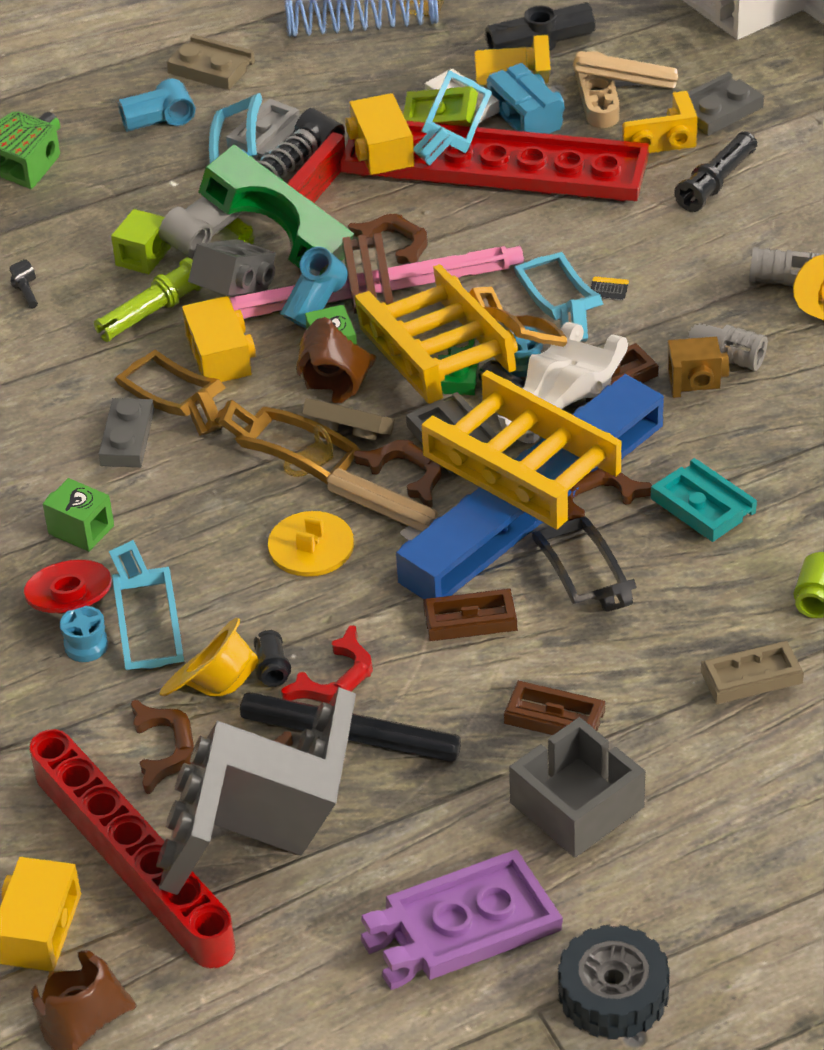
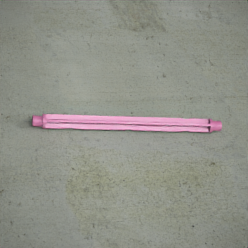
(400, 277)

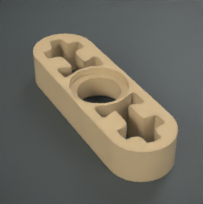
(594, 98)

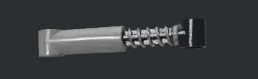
(203, 219)

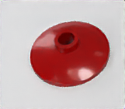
(67, 586)

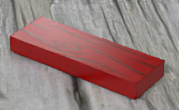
(320, 168)

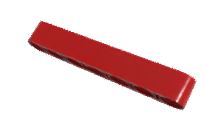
(130, 847)

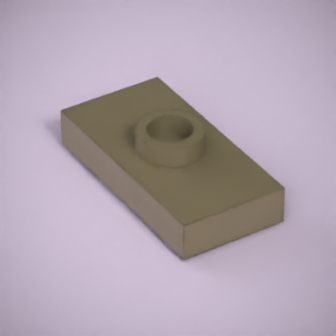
(752, 672)

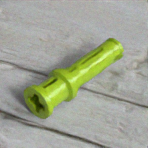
(164, 291)

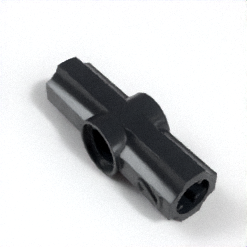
(541, 20)

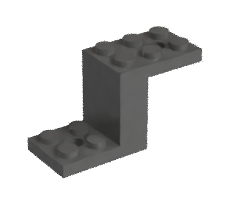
(256, 788)

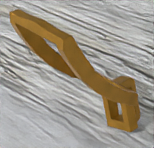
(516, 323)
(204, 396)
(247, 436)

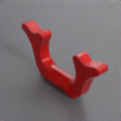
(347, 646)

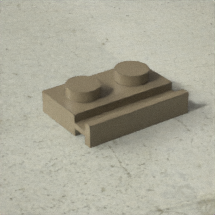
(210, 62)

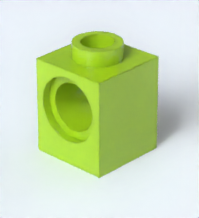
(138, 242)

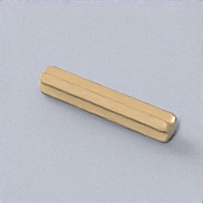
(625, 70)
(381, 500)

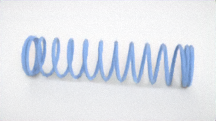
(293, 31)

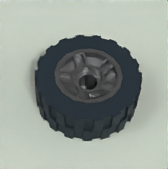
(616, 956)

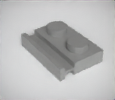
(273, 126)

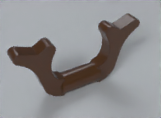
(397, 223)
(404, 449)
(629, 489)
(149, 717)

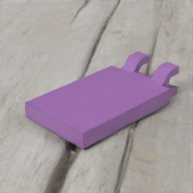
(460, 919)

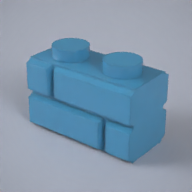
(526, 100)

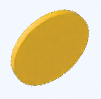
(310, 543)

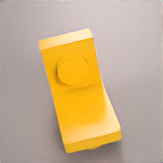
(494, 60)
(666, 133)

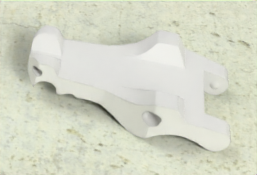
(571, 371)

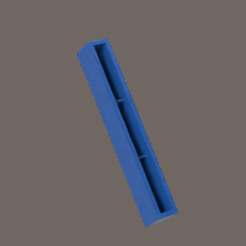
(486, 527)

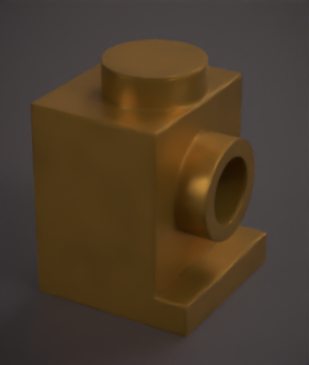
(695, 365)

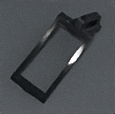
(605, 595)

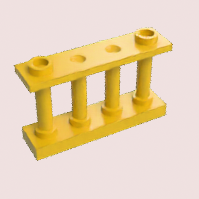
(413, 356)
(518, 480)

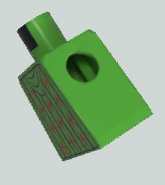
(28, 147)

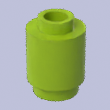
(810, 586)

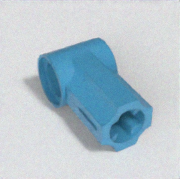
(167, 103)
(312, 289)

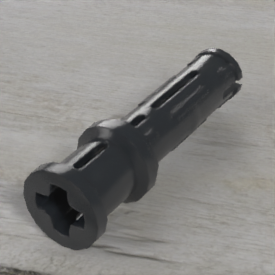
(708, 177)

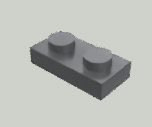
(126, 432)

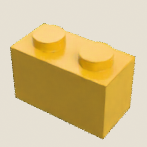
(380, 134)
(218, 339)
(37, 912)

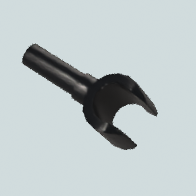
(22, 274)

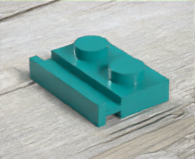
(703, 499)

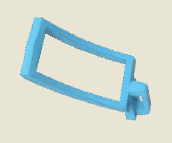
(252, 104)
(443, 134)
(576, 307)
(137, 579)

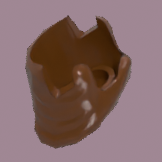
(332, 361)
(79, 1002)

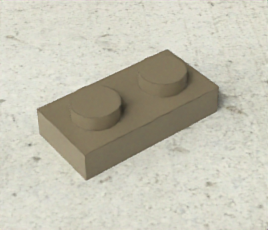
(363, 423)

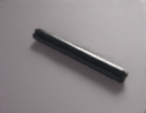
(362, 728)

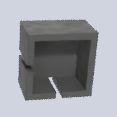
(577, 801)

